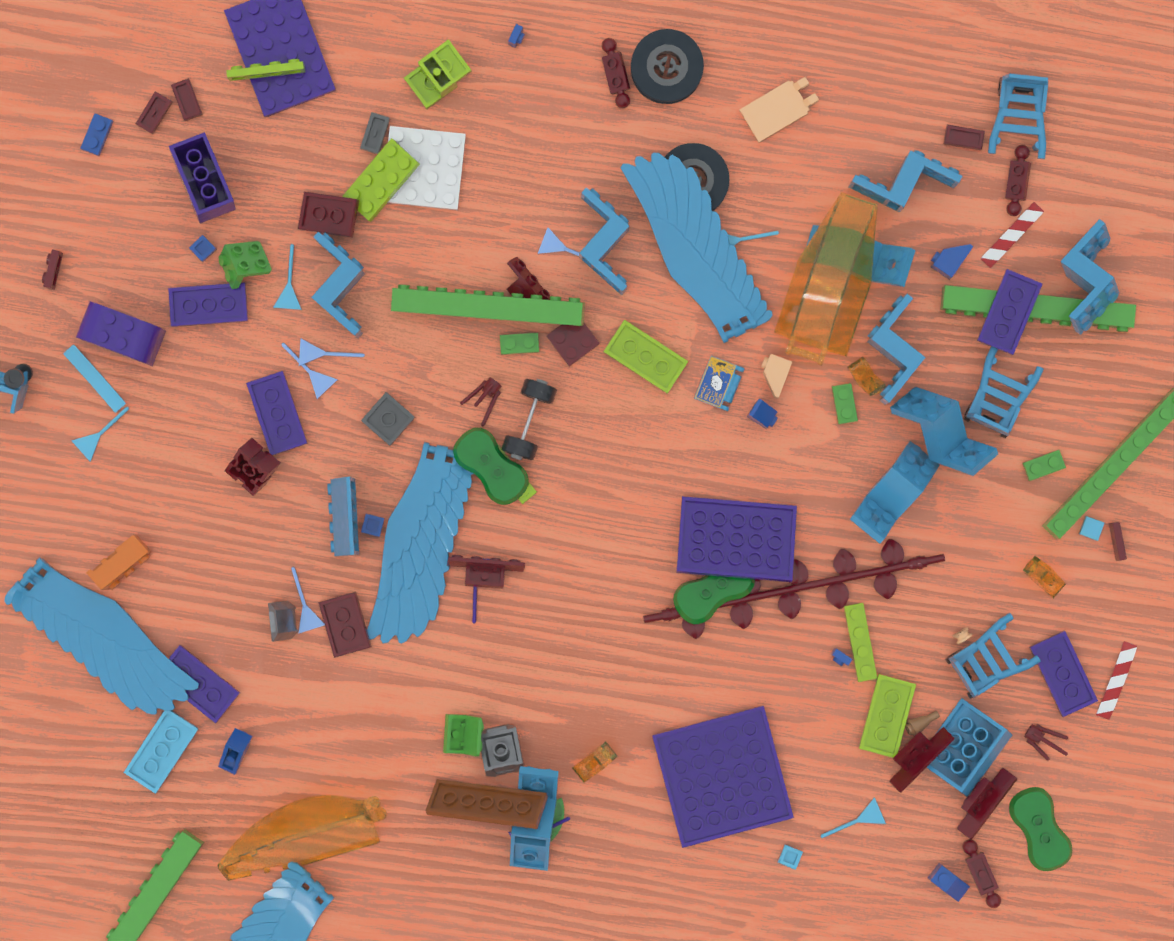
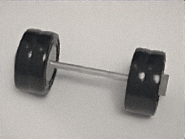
(538, 391)

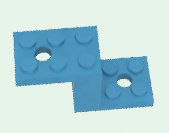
(905, 180)
(604, 240)
(883, 259)
(1090, 277)
(339, 284)
(895, 349)
(944, 431)
(894, 492)
(532, 846)

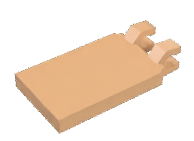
(777, 109)

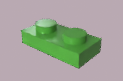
(519, 343)
(844, 403)
(1044, 465)

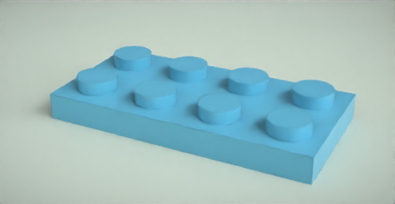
(161, 750)

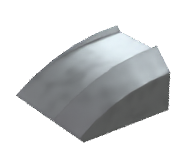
(282, 620)
(501, 750)

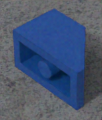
(950, 259)
(763, 414)
(235, 751)
(948, 882)

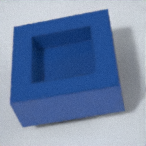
(517, 36)
(202, 248)
(372, 525)
(840, 658)

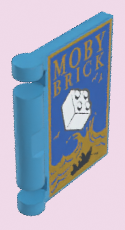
(718, 383)

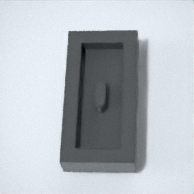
(375, 133)

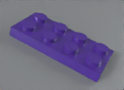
(207, 305)
(1009, 312)
(276, 413)
(1063, 674)
(213, 693)

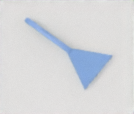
(553, 244)
(310, 352)
(319, 381)
(309, 619)

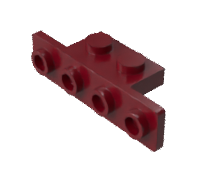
(526, 283)
(485, 572)
(917, 756)
(984, 801)

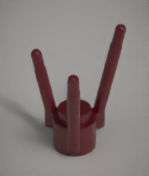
(489, 388)
(1035, 734)

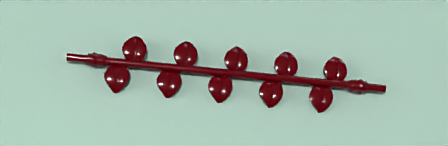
(836, 593)

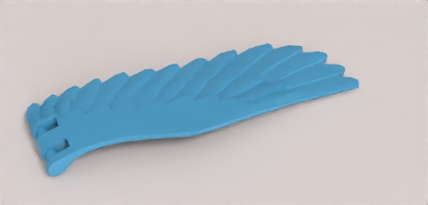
(695, 245)
(418, 547)
(102, 638)
(287, 909)

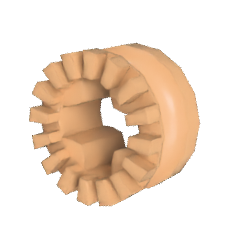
(962, 636)

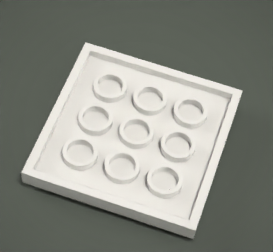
(439, 175)

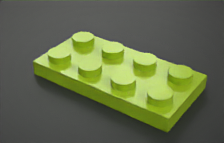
(382, 179)
(645, 356)
(887, 716)

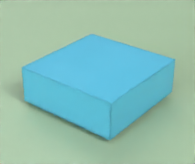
(1091, 528)
(790, 856)

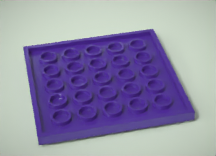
(722, 776)

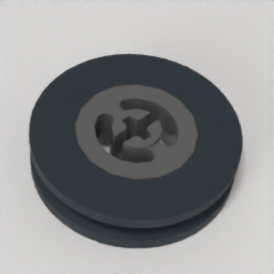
(645, 60)
(710, 163)

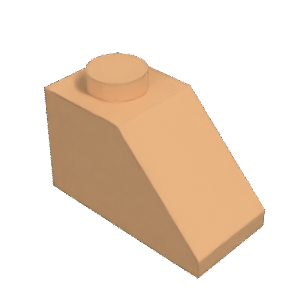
(775, 373)

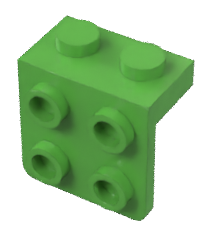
(242, 261)
(463, 734)

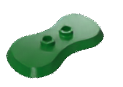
(501, 477)
(701, 598)
(1046, 842)

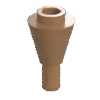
(920, 723)

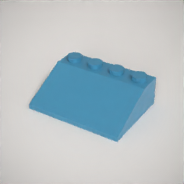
(344, 516)
(972, 751)

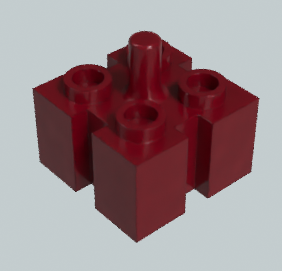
(252, 466)

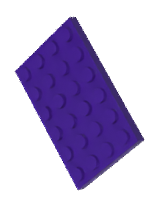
(280, 32)
(736, 539)

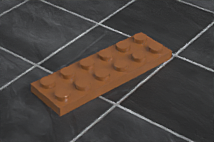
(487, 804)

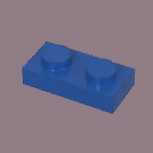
(96, 134)

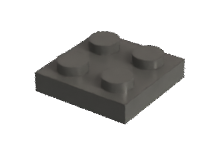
(388, 419)

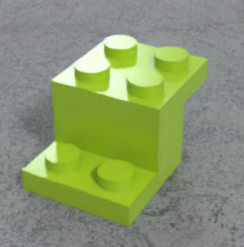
(437, 74)

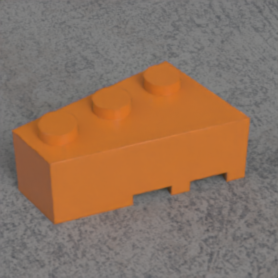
(119, 563)

